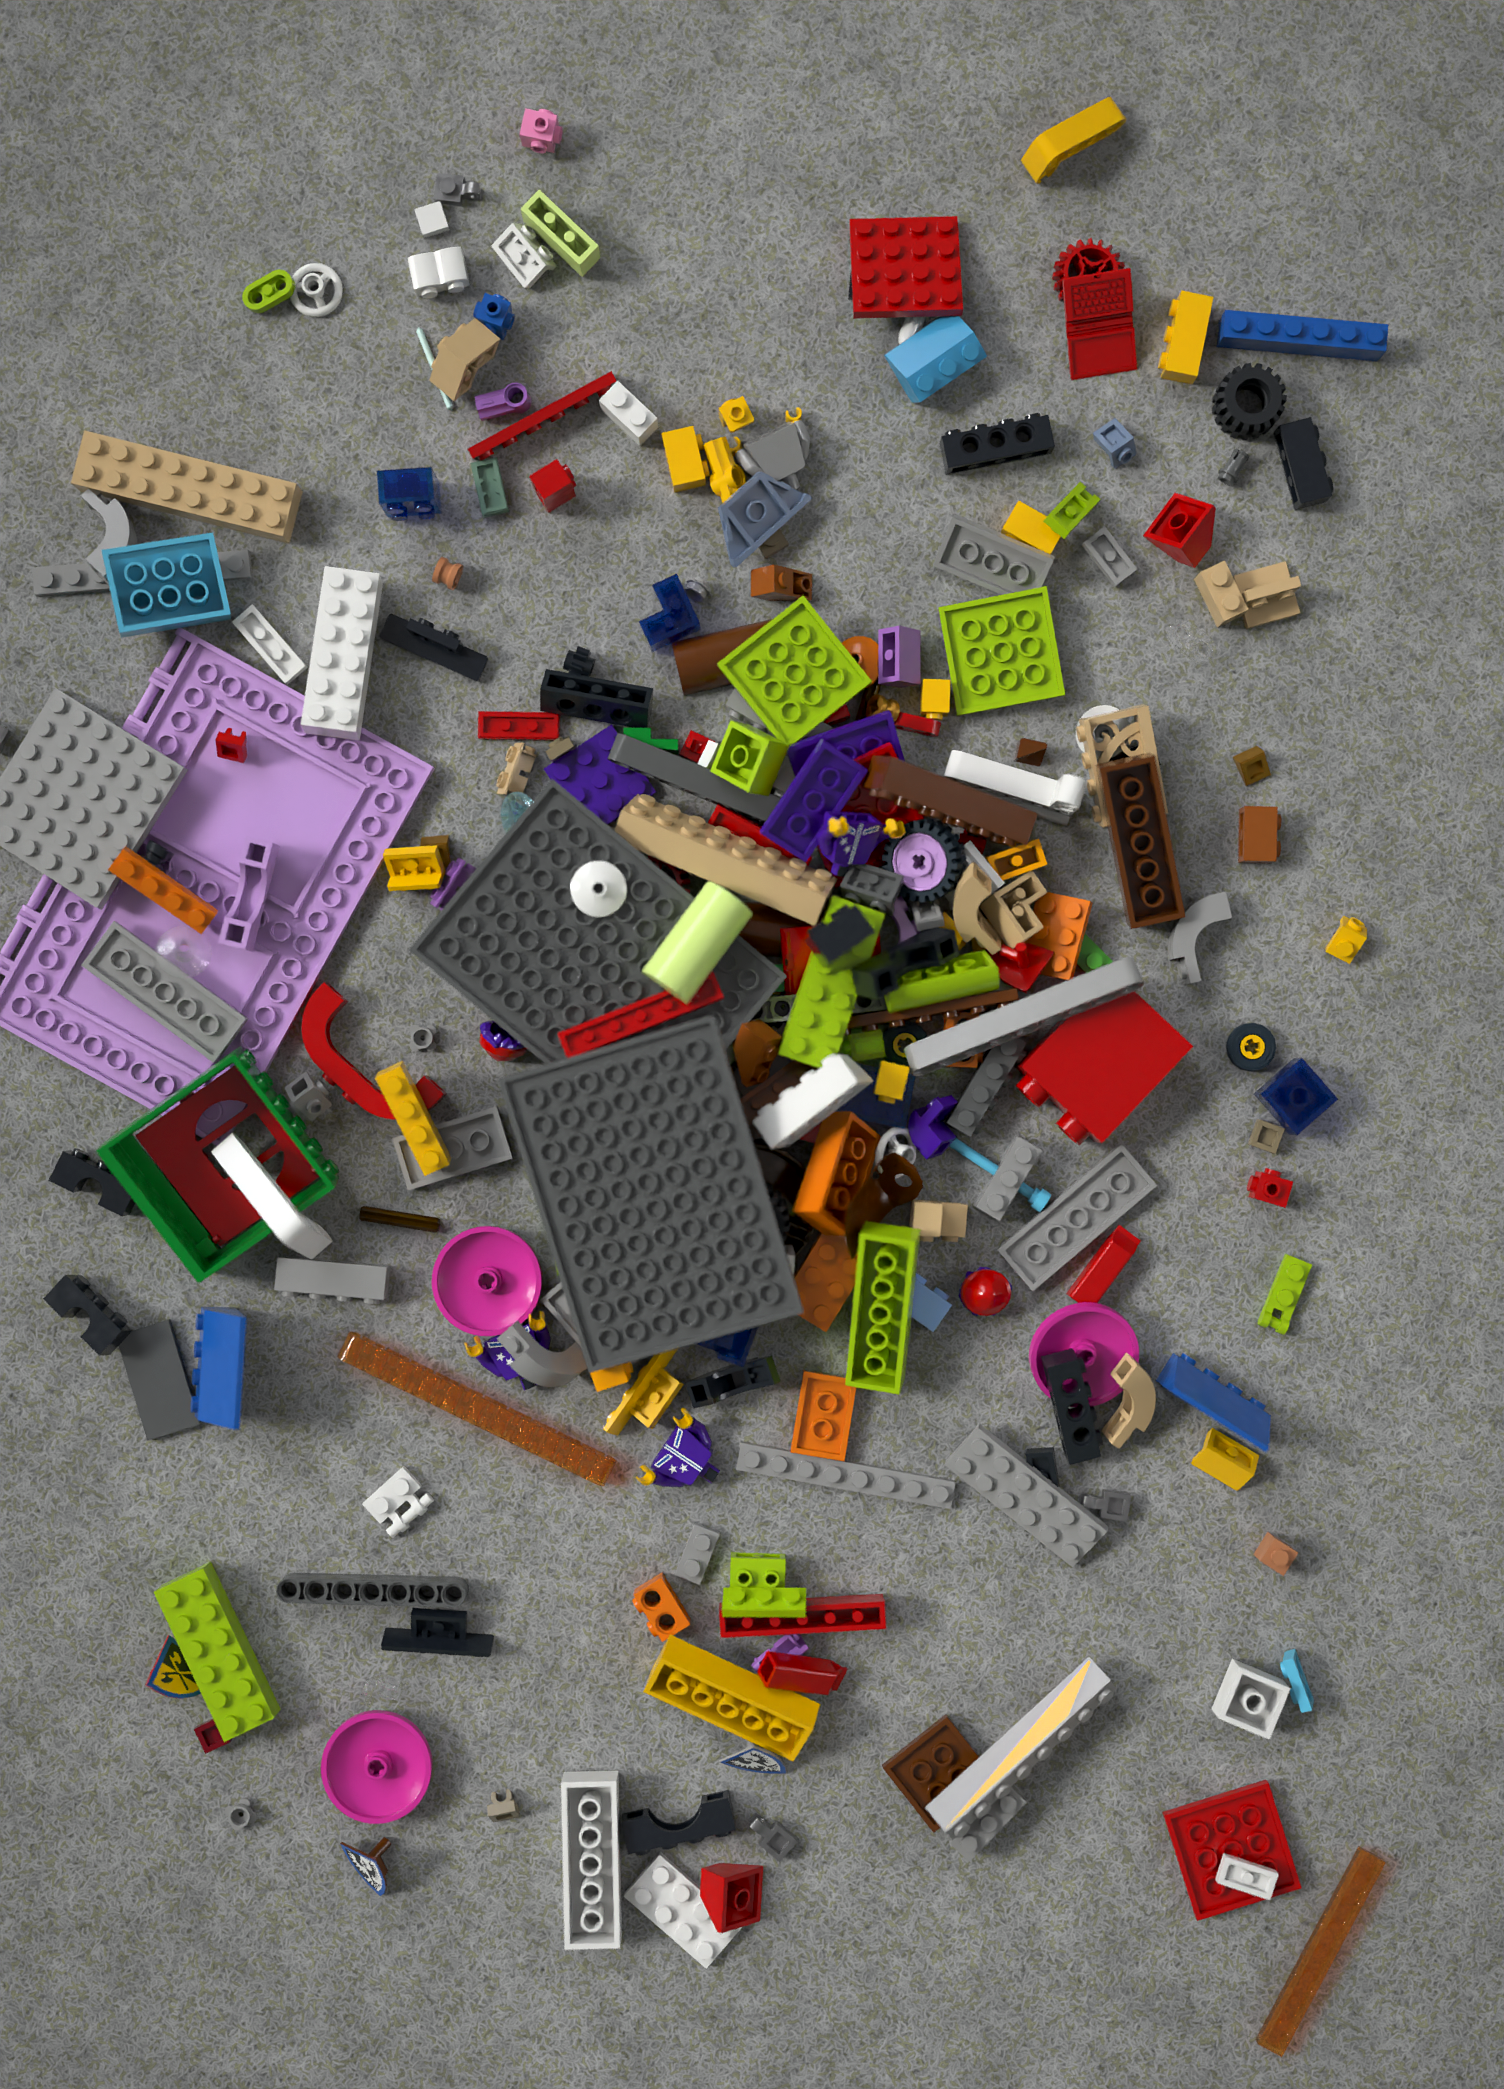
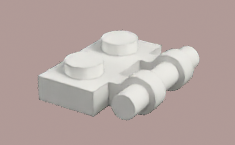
(392, 1495)

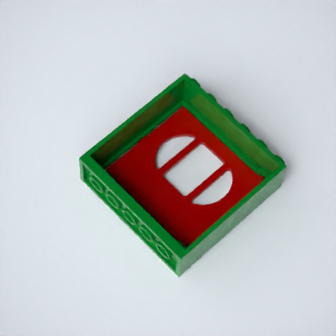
(194, 1177)

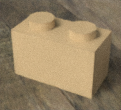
(1221, 594)

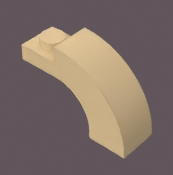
(970, 923)
(1137, 1401)

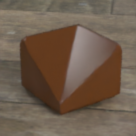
(1030, 752)

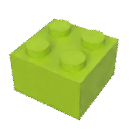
(749, 758)

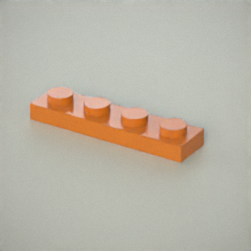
(163, 890)

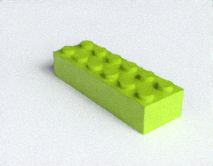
(826, 998)
(882, 1307)
(217, 1651)

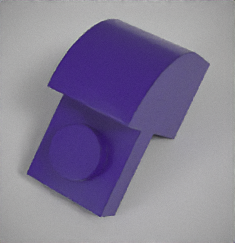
(927, 1127)

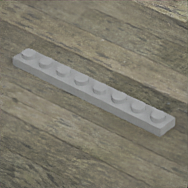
(82, 579)
(846, 1475)

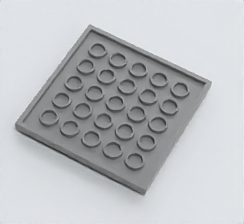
(81, 796)

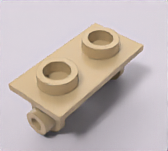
(517, 760)

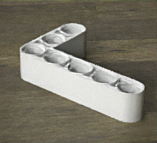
(1018, 784)
(269, 1199)

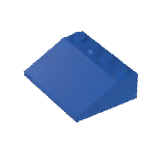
(219, 1366)
(1216, 1400)

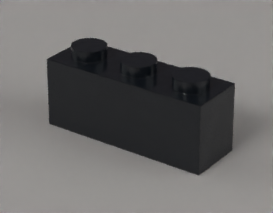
(1303, 463)

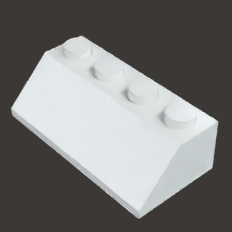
(811, 1101)

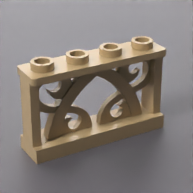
(1139, 730)

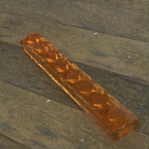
(1320, 1951)

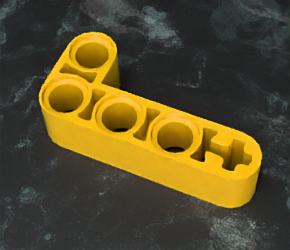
(1071, 137)

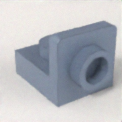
(1115, 442)

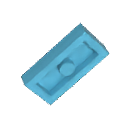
(1300, 1690)

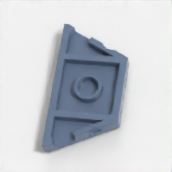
(757, 513)

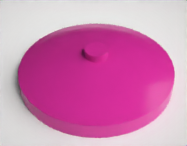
(486, 1280)
(1095, 1334)
(376, 1766)

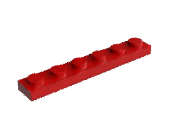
(532, 422)
(636, 1018)

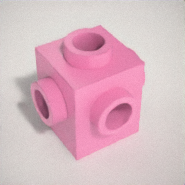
(540, 130)

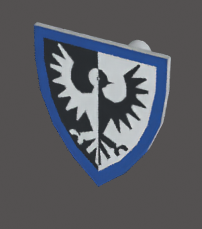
(755, 1759)

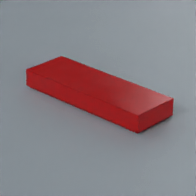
(518, 725)

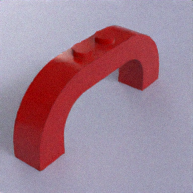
(337, 1070)

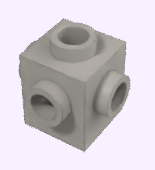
(308, 1096)

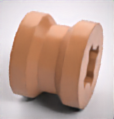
(447, 573)

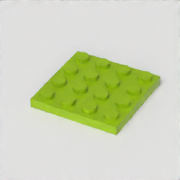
(1001, 651)
(794, 672)

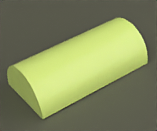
(697, 942)

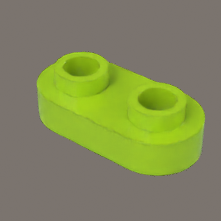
(268, 288)

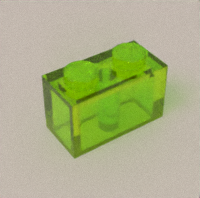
(864, 1045)

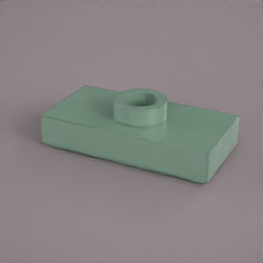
(490, 487)

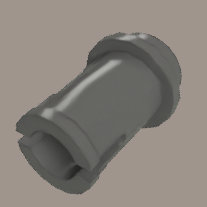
(1234, 465)

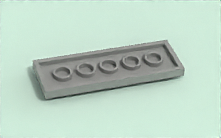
(174, 1002)
(1076, 1217)
(1026, 1495)

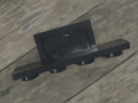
(436, 646)
(438, 1633)

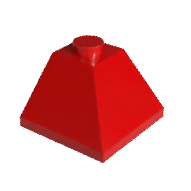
(1183, 529)
(732, 1894)

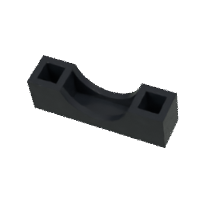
(926, 949)
(646, 1832)

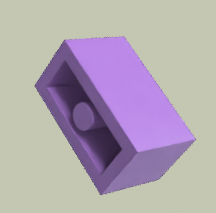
(899, 657)

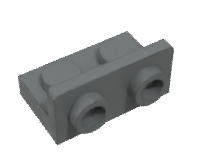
(871, 887)

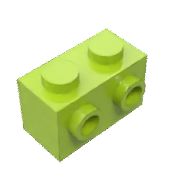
(757, 1570)

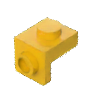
(735, 414)
(1347, 939)

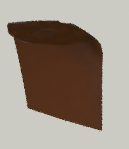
(880, 1196)

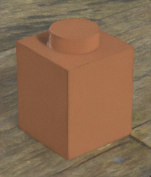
(1275, 1553)

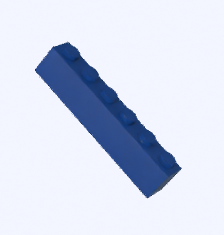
(1302, 335)

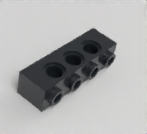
(1034, 425)
(596, 699)
(1057, 1369)

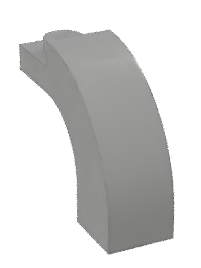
(119, 529)
(1185, 932)
(538, 1363)

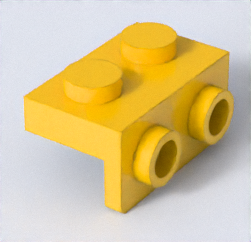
(414, 868)

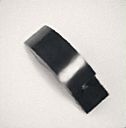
(731, 1381)

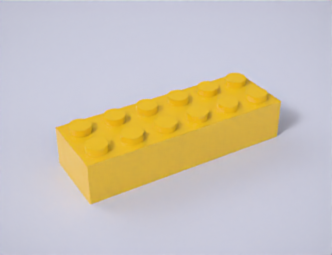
(731, 1698)

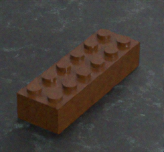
(948, 801)
(1140, 840)

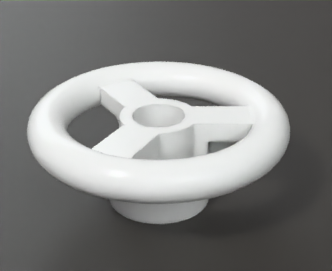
(314, 279)
(907, 1151)

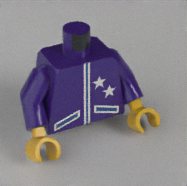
(852, 837)
(498, 1359)
(682, 1456)

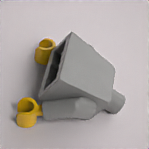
(777, 451)

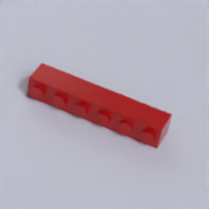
(822, 1615)

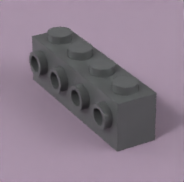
(983, 1086)

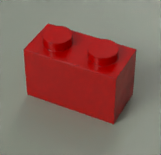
(553, 485)

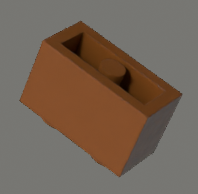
(1258, 834)

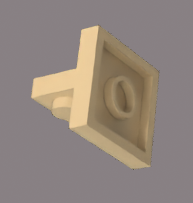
(1268, 594)

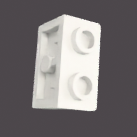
(523, 254)

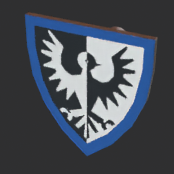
(370, 1865)

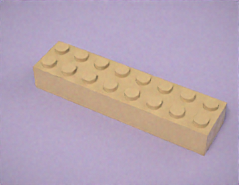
(187, 487)
(726, 858)

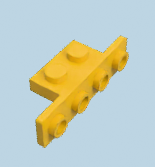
(648, 1396)

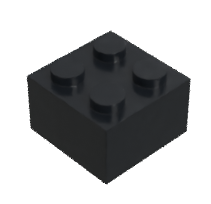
(840, 935)

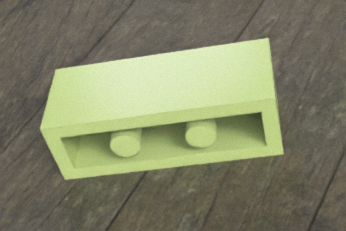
(560, 233)

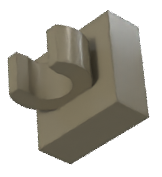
(503, 1810)

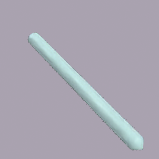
(430, 358)

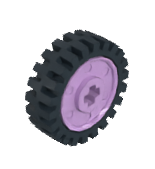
(942, 863)

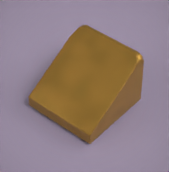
(1252, 765)
(443, 846)

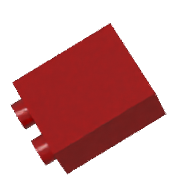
(1101, 1065)

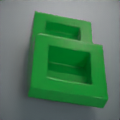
(645, 736)

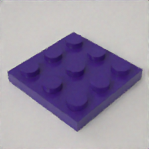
(596, 780)

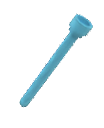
(1036, 1197)

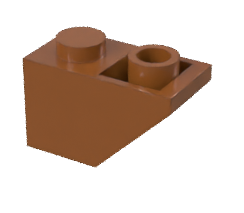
(780, 584)
(755, 1051)

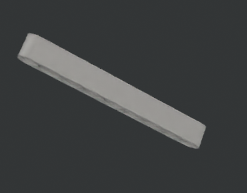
(1023, 1016)

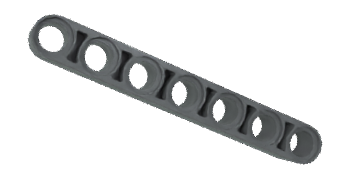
(689, 777)
(361, 1596)

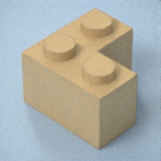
(461, 357)
(1011, 911)
(938, 1219)

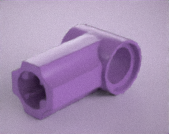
(499, 402)

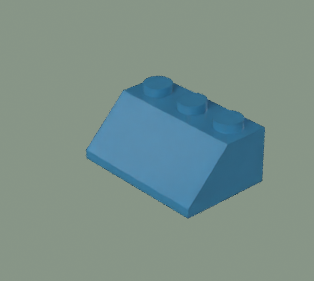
(935, 356)

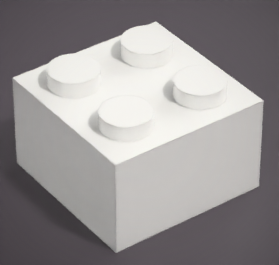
(1250, 1699)

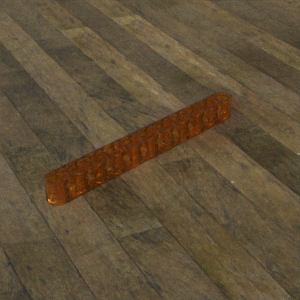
(475, 1409)

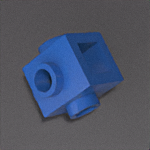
(495, 314)

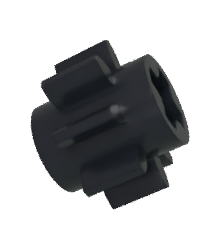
(579, 662)

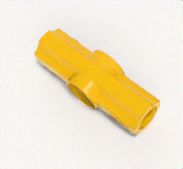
(726, 475)

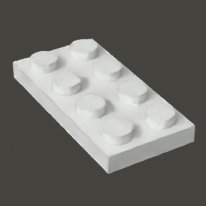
(676, 1908)

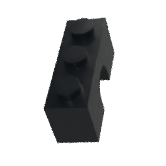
(75, 1169)
(105, 1328)

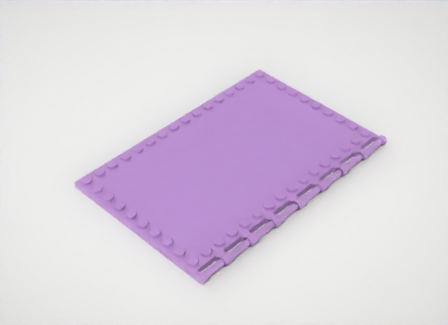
(313, 795)

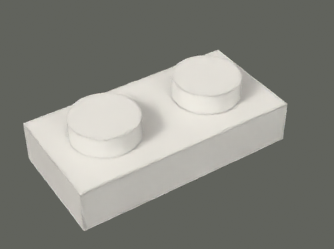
(1246, 1876)

